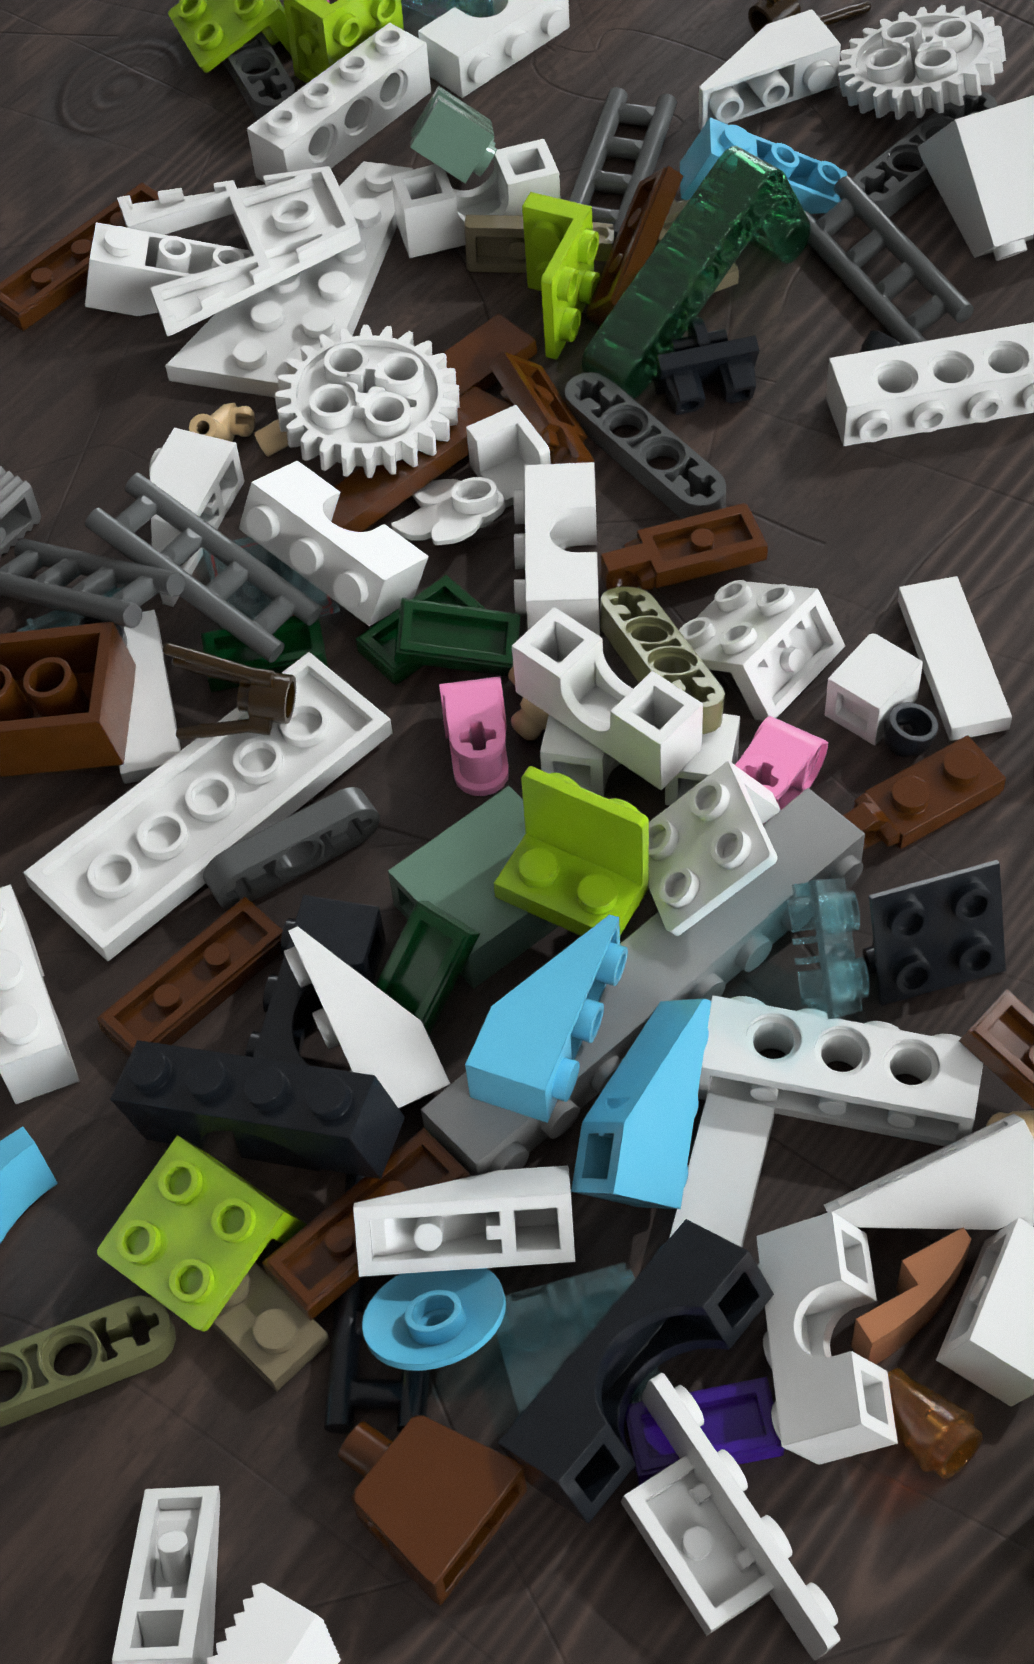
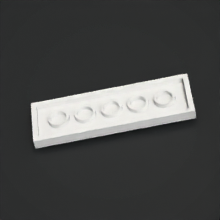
(217, 791)

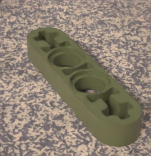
(652, 642)
(36, 1355)

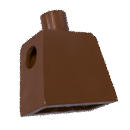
(431, 1497)

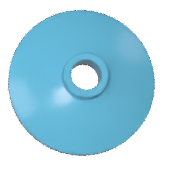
(433, 1317)

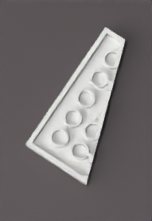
(253, 339)

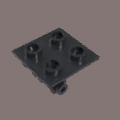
(937, 933)

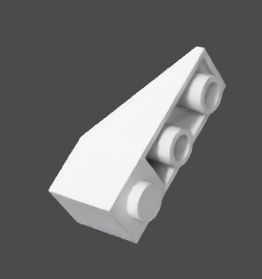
(772, 69)
(131, 261)
(367, 1023)

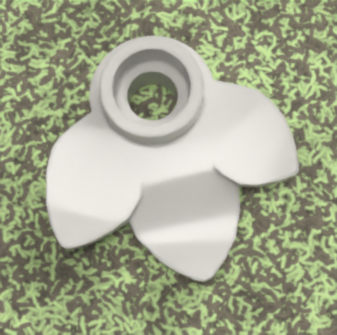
(452, 510)

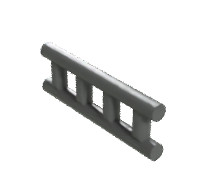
(605, 144)
(914, 266)
(87, 596)
(211, 598)

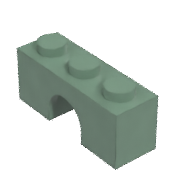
(454, 136)

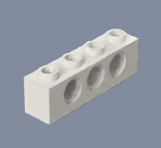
(343, 105)
(932, 384)
(859, 1099)

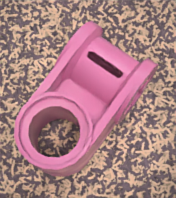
(476, 734)
(783, 759)

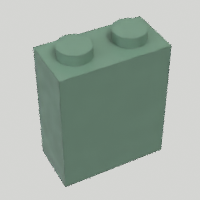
(459, 877)

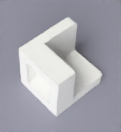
(502, 448)
(870, 686)

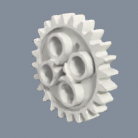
(921, 62)
(367, 401)

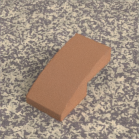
(923, 1288)

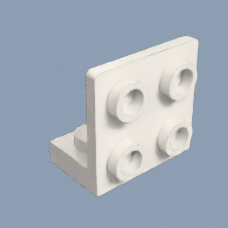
(768, 639)
(709, 846)

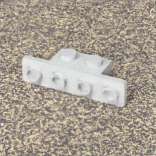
(713, 1536)

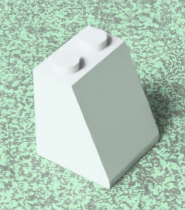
(988, 176)

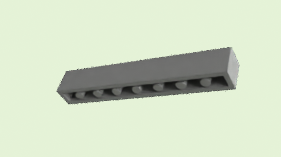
(736, 936)

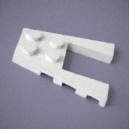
(285, 224)

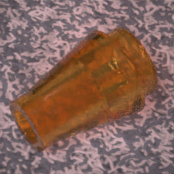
(932, 1427)

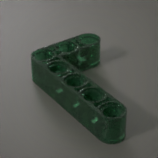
(733, 206)

